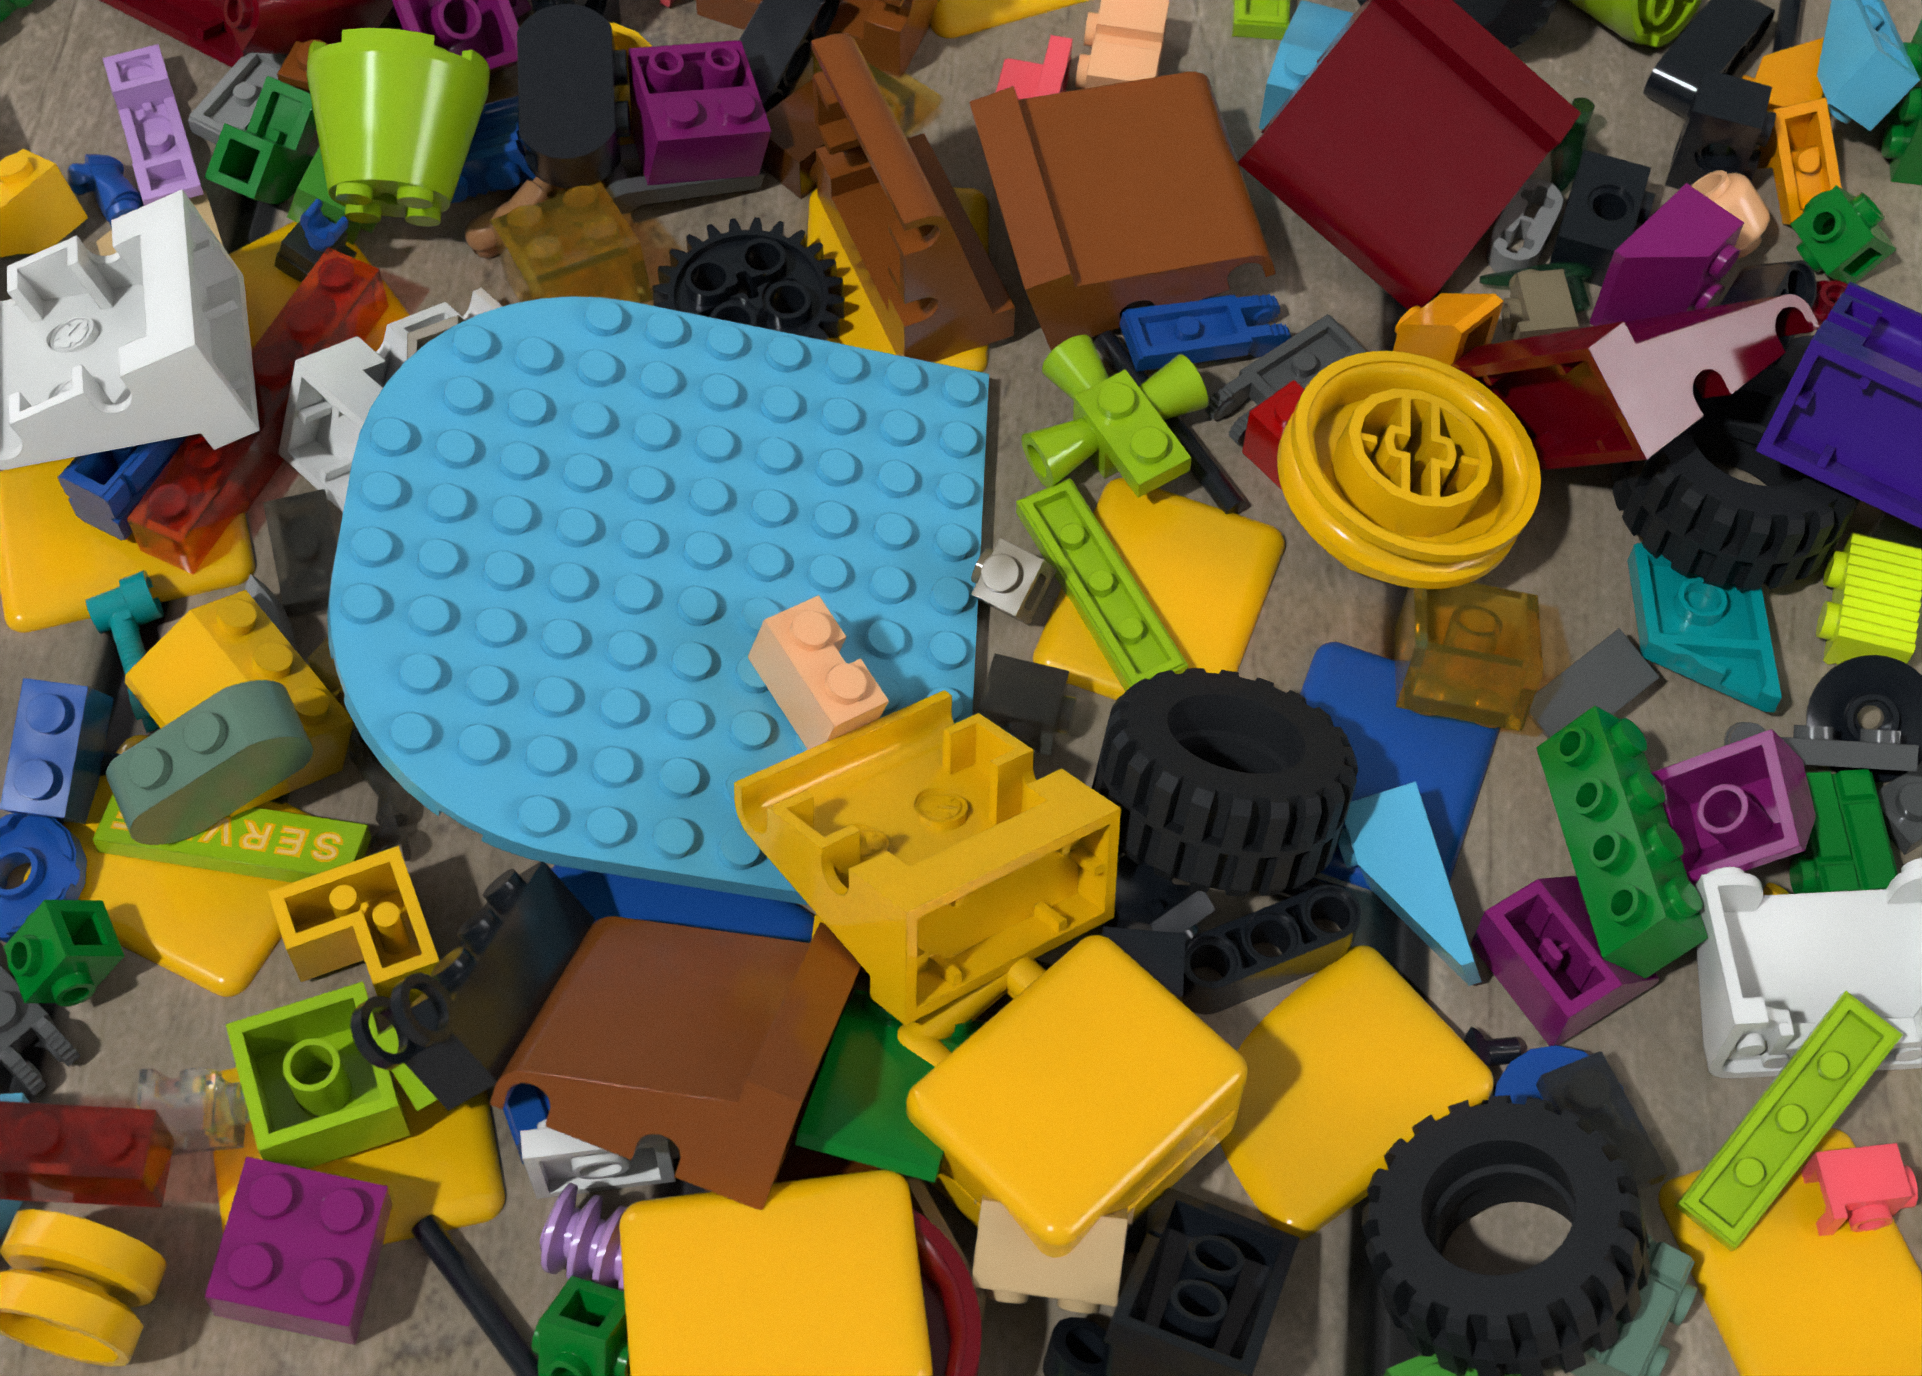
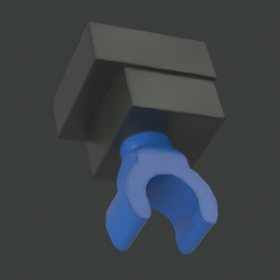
(309, 241)

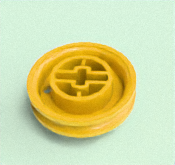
(1408, 470)

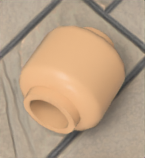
(1740, 198)

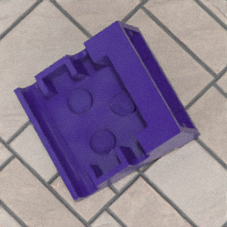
(1858, 405)

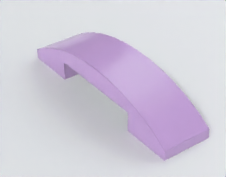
(152, 124)

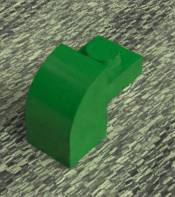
(272, 152)

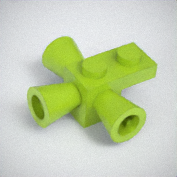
(1115, 419)

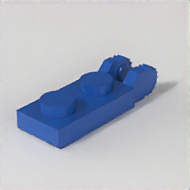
(1202, 330)

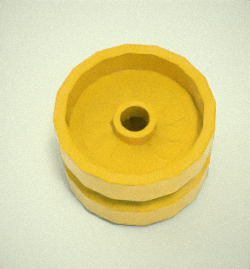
(75, 1287)

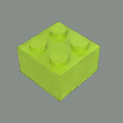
(310, 1084)

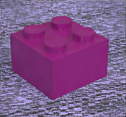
(299, 1250)

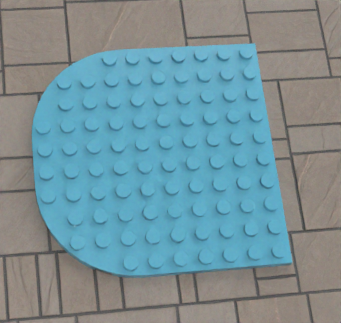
(580, 538)

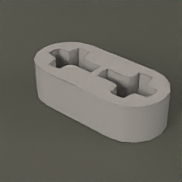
(1534, 231)

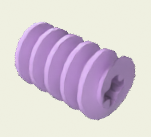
(583, 1240)

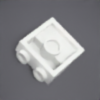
(559, 1159)

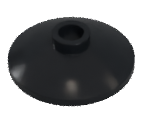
(1863, 682)

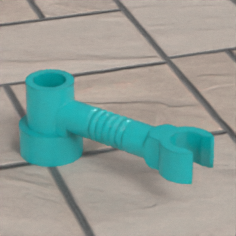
(123, 613)

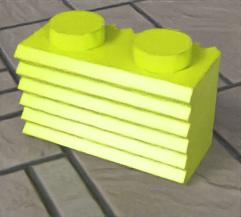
(1872, 600)

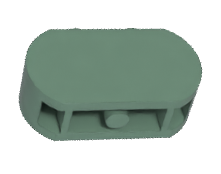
(209, 762)

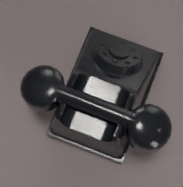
(1190, 1302)

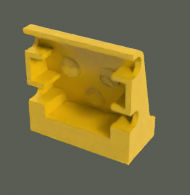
(935, 850)

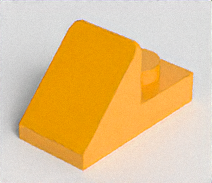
(1801, 155)

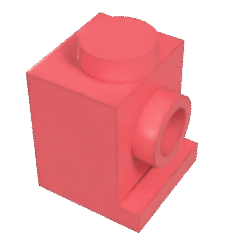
(1861, 1186)

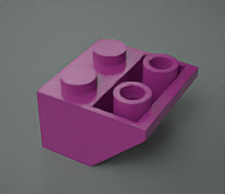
(696, 112)
(1551, 961)

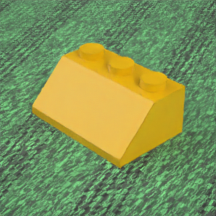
(231, 645)

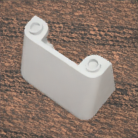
(1788, 957)

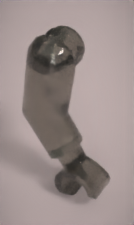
(392, 800)

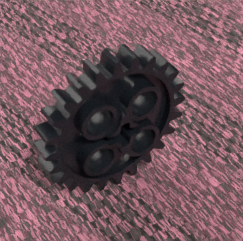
(755, 281)

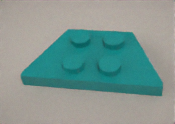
(1704, 630)

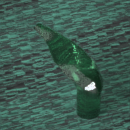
(1568, 153)
(1574, 274)

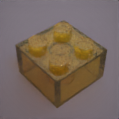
(572, 248)
(1469, 654)

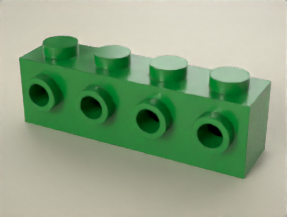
(1622, 843)

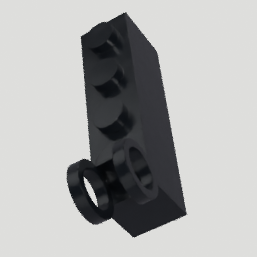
(482, 991)

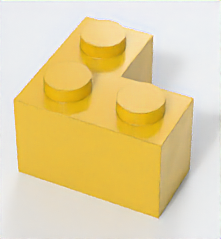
(354, 916)

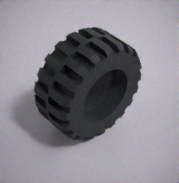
(1723, 524)
(1226, 781)
(1524, 1317)

